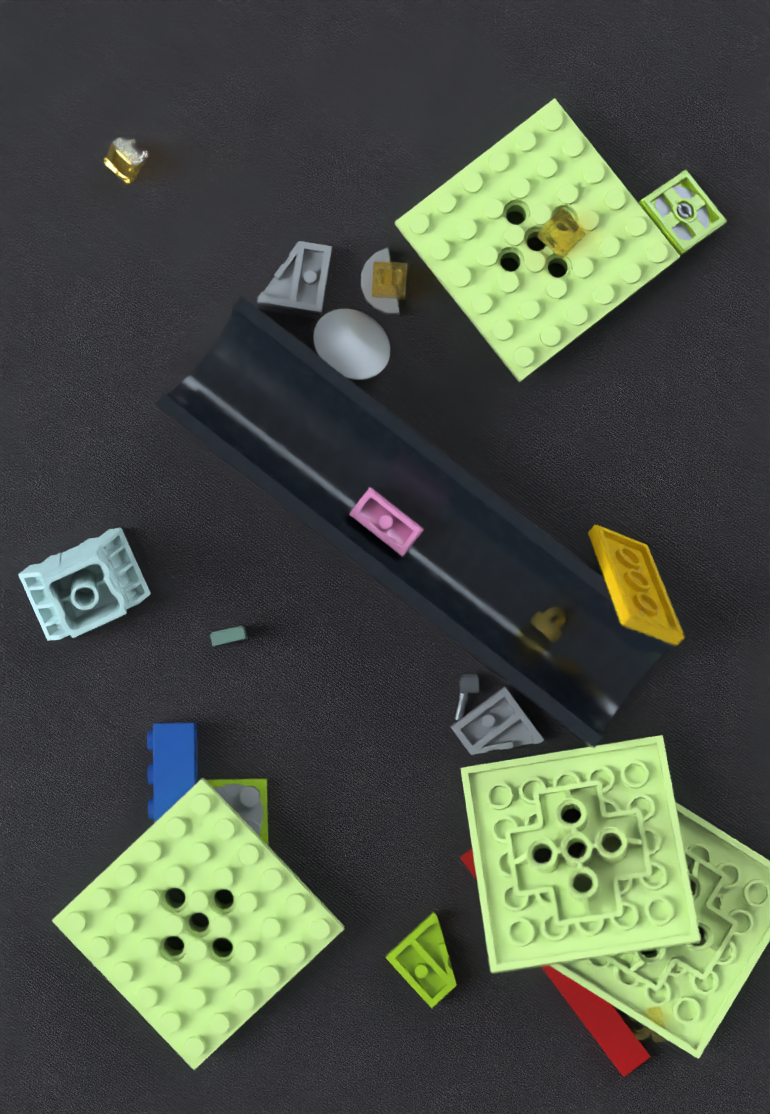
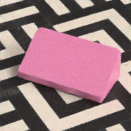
(386, 521)

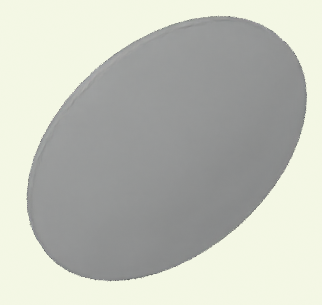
(352, 343)

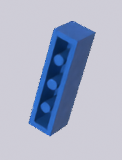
(173, 765)

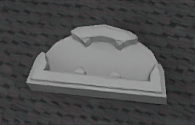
(386, 305)

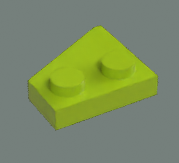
(425, 961)

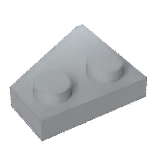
(300, 280)
(496, 725)

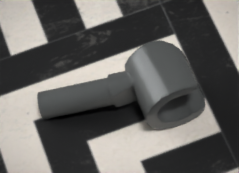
(468, 684)

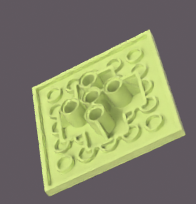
(536, 172)
(637, 894)
(700, 979)
(198, 992)

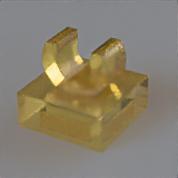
(125, 160)
(389, 280)
(654, 1015)

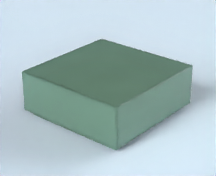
(228, 635)

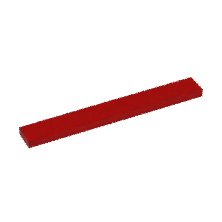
(594, 1012)

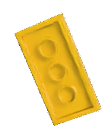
(635, 585)

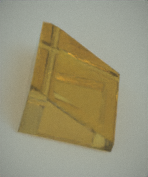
(561, 233)

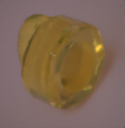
(550, 629)

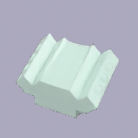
(85, 585)

